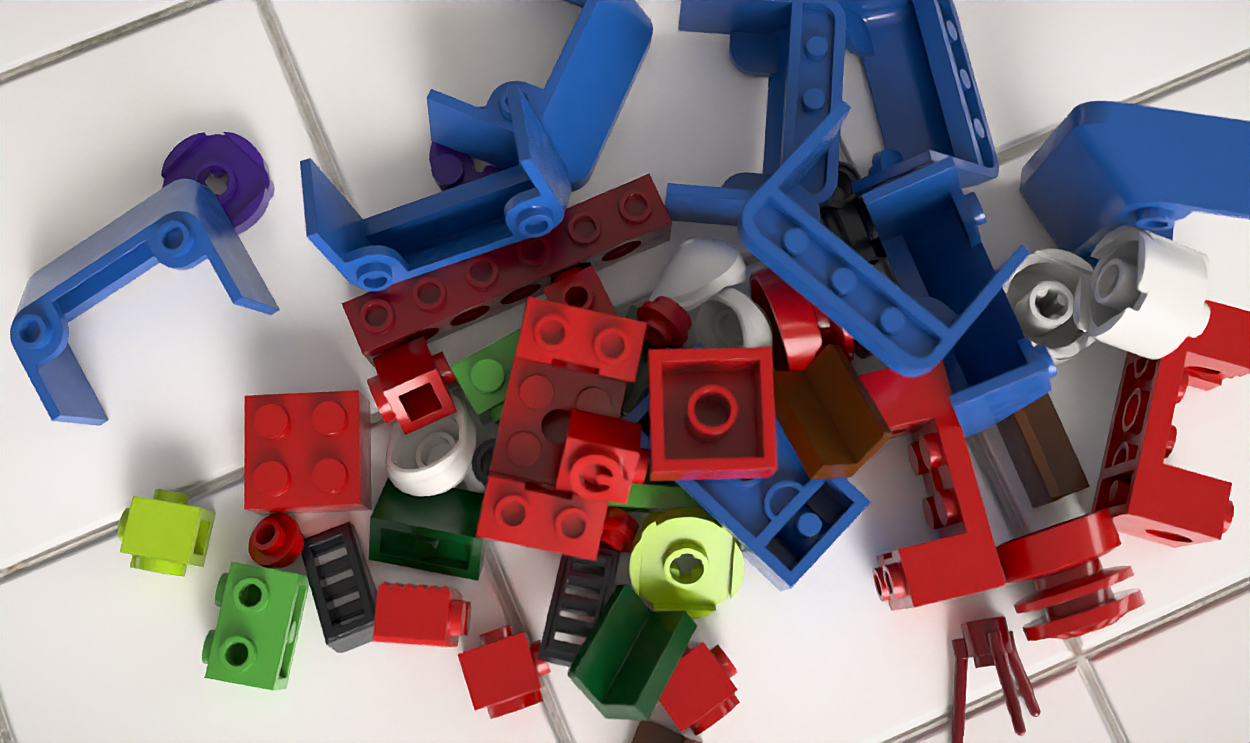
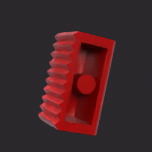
(420, 615)

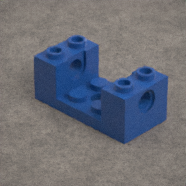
(778, 519)

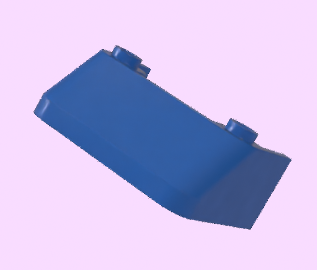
(803, 56)
(920, 90)
(574, 106)
(1135, 169)
(446, 225)
(173, 228)
(785, 233)
(939, 254)

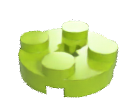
(685, 532)

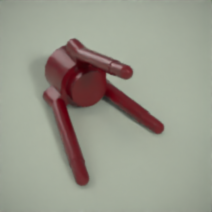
(990, 645)

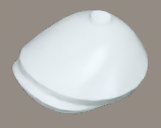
(700, 272)
(729, 322)
(434, 455)

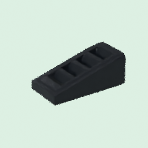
(585, 576)
(356, 633)

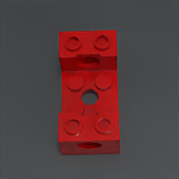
(565, 363)
(1133, 482)
(965, 553)

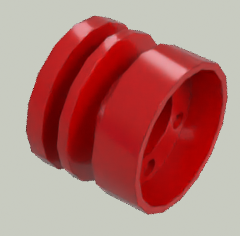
(797, 324)
(1069, 577)

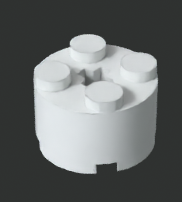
(1051, 281)
(1143, 293)

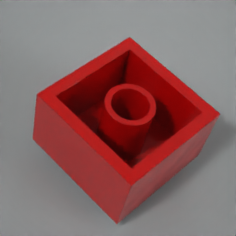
(711, 413)
(307, 452)

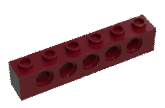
(474, 289)

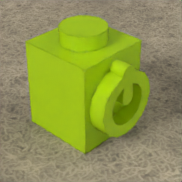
(165, 533)

